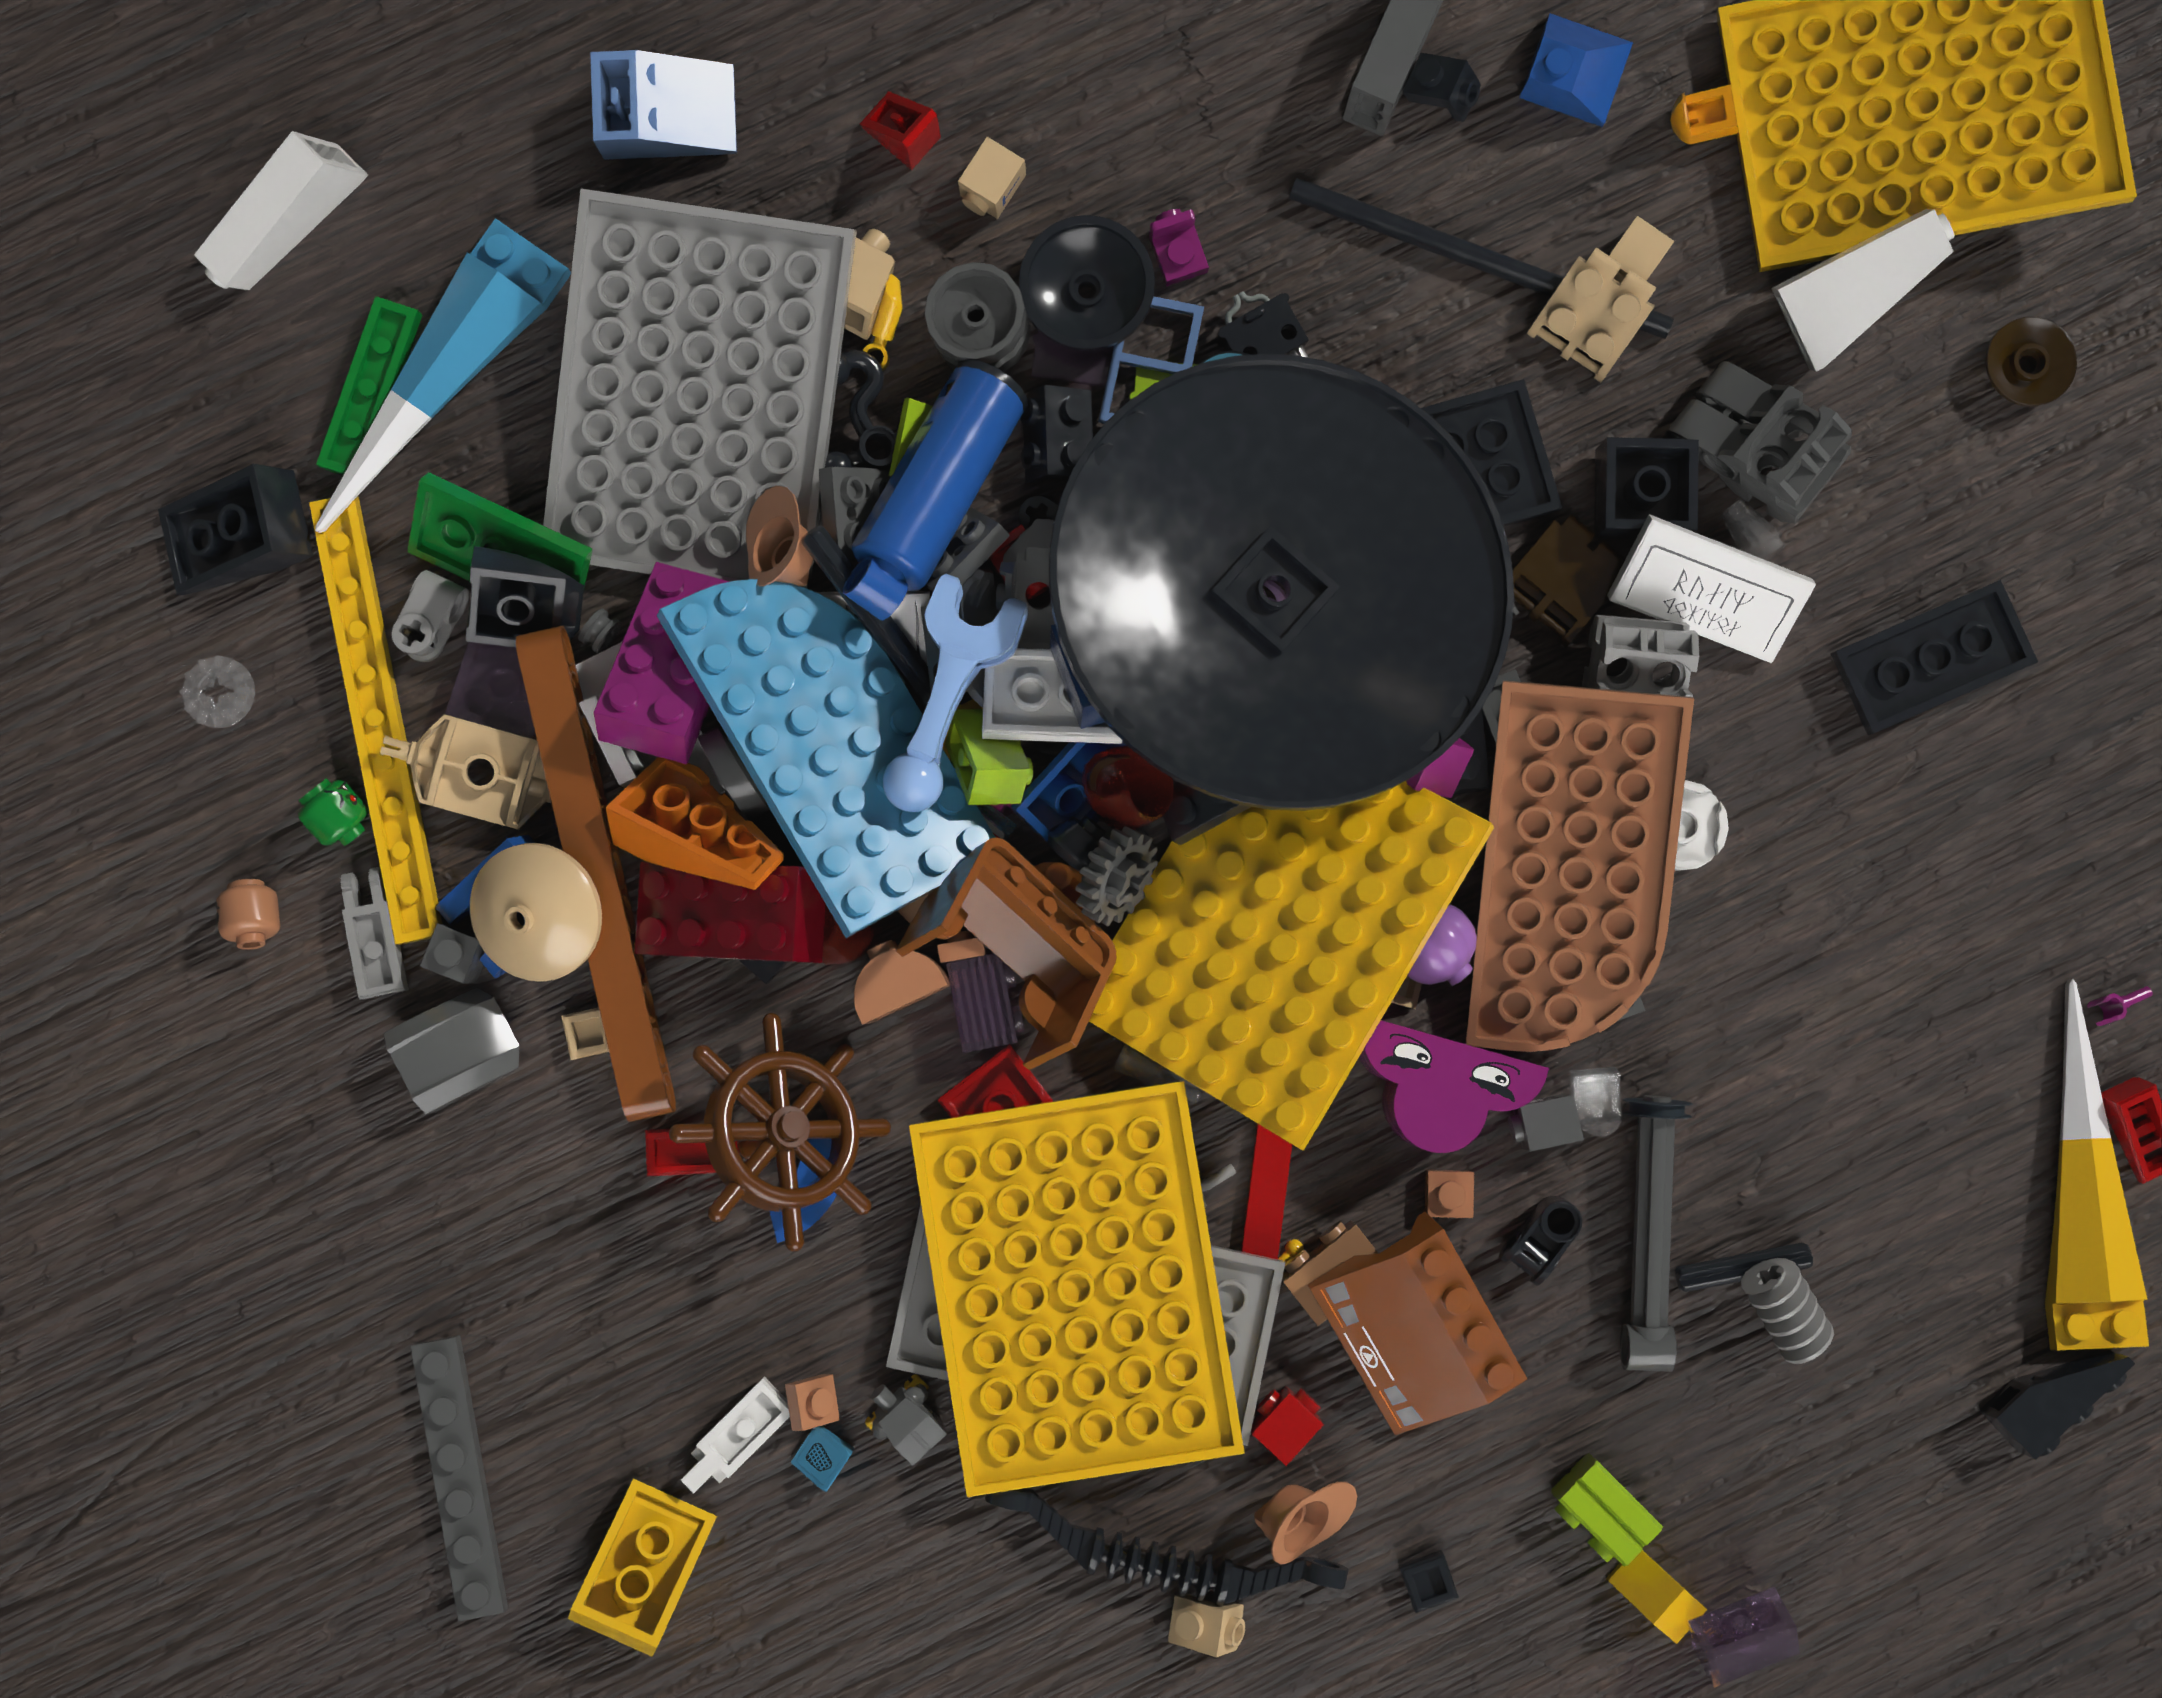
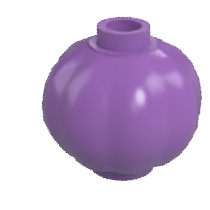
(1447, 950)

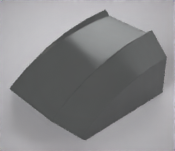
(453, 1049)

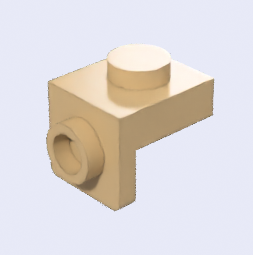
(1206, 1626)

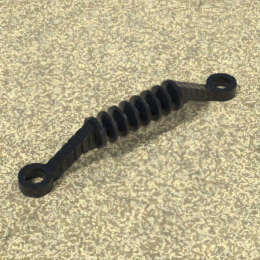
(1228, 1582)

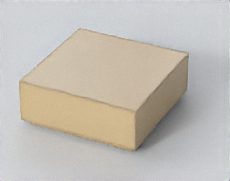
(585, 1034)

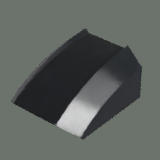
(519, 598)

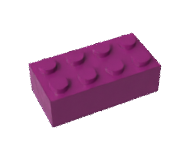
(650, 694)

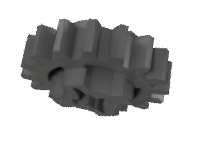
(1116, 875)

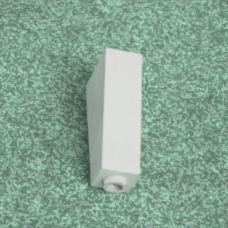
(278, 210)
(1853, 289)

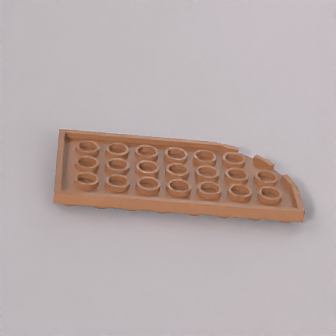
(1576, 861)

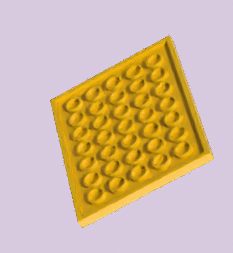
(1916, 107)
(1284, 946)
(1076, 1289)

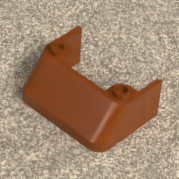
(1031, 931)

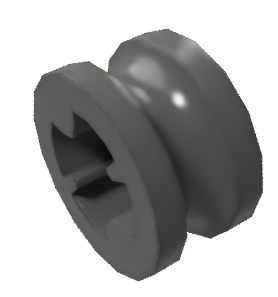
(600, 631)

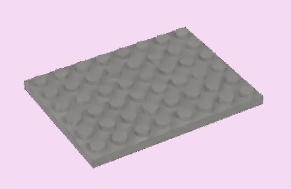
(693, 379)

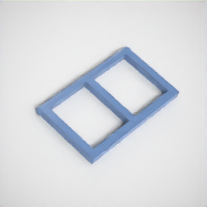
(1119, 357)

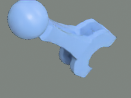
(914, 778)

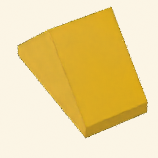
(1657, 1595)

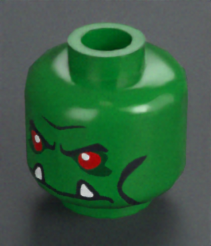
(332, 812)

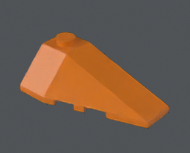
(685, 824)

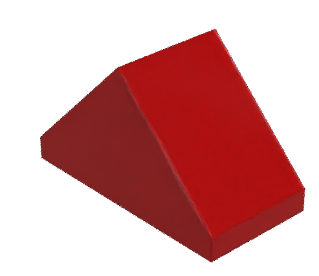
(903, 128)

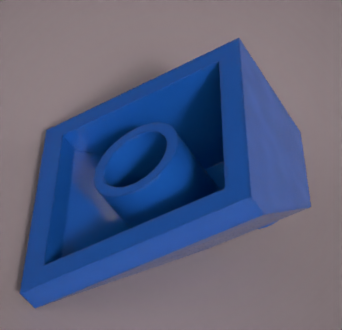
(1576, 70)

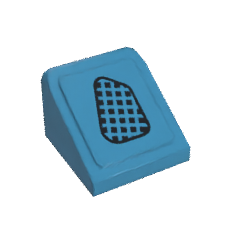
(822, 1457)

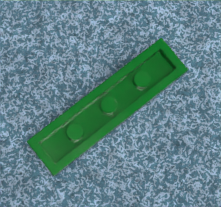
(371, 376)

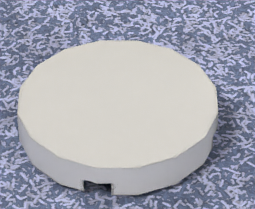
(1701, 827)

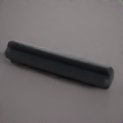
(1732, 1268)

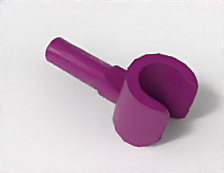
(2115, 1006)

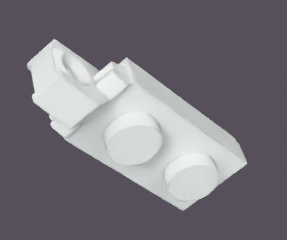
(738, 1435)

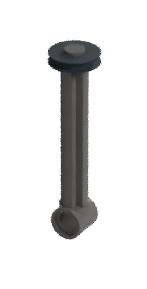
(1647, 1339)

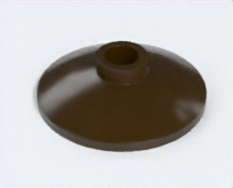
(2048, 353)

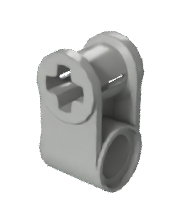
(430, 610)

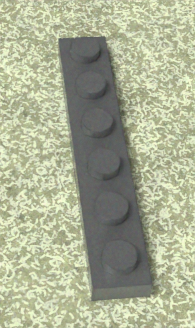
(459, 1478)

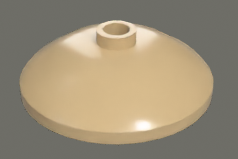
(557, 905)

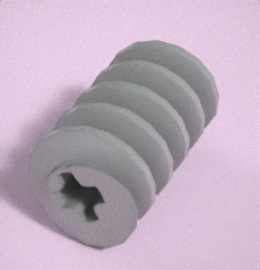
(1788, 1309)

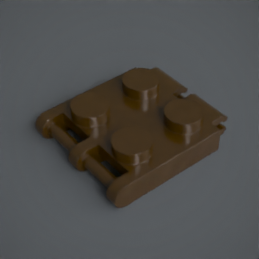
(1565, 577)

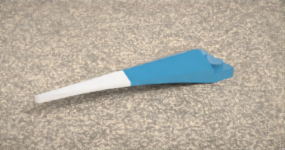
(484, 309)

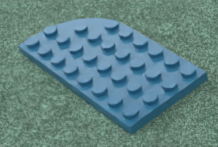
(816, 727)

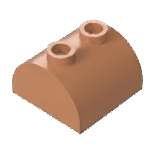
(895, 981)

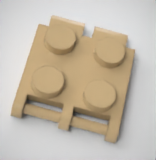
(1595, 312)

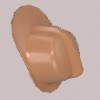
(775, 540)
(1303, 1518)

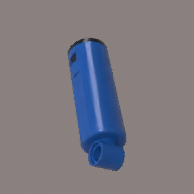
(933, 486)

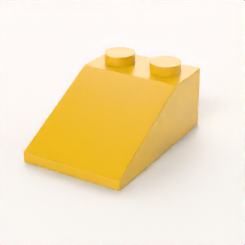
(642, 1567)

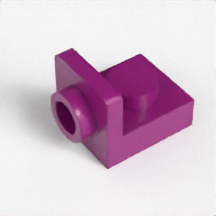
(1177, 246)

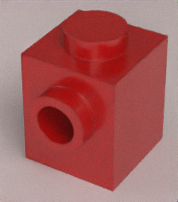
(1286, 1422)

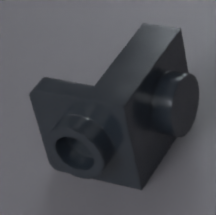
(1443, 84)

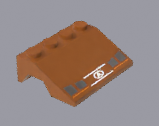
(1418, 1329)

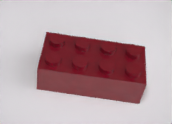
(721, 920)

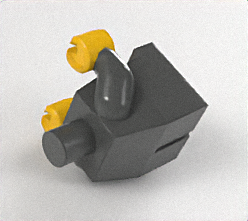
(906, 1419)

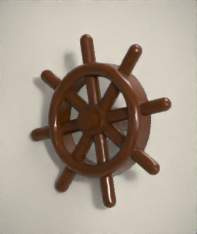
(780, 1132)

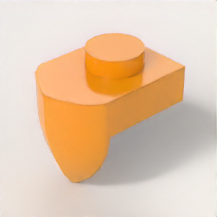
(1704, 115)

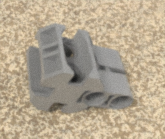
(1644, 646)

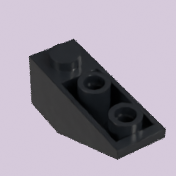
(2044, 1404)

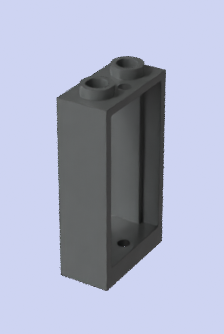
(1389, 63)

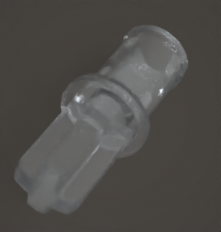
(1142, 1068)

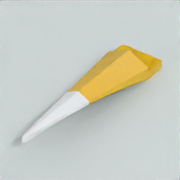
(2094, 1266)

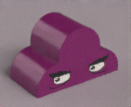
(1443, 1088)

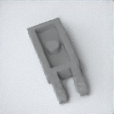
(370, 938)

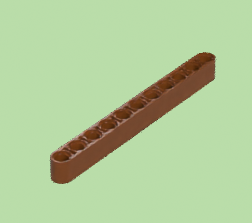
(585, 835)

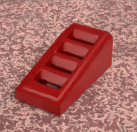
(2128, 1102)

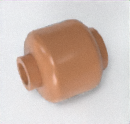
(248, 913)

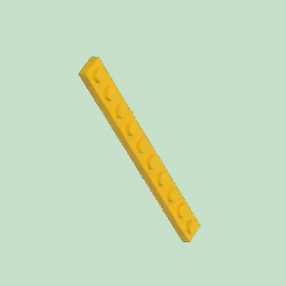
(374, 715)

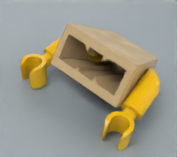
(873, 293)

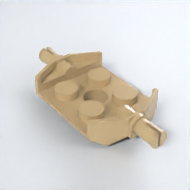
(442, 765)

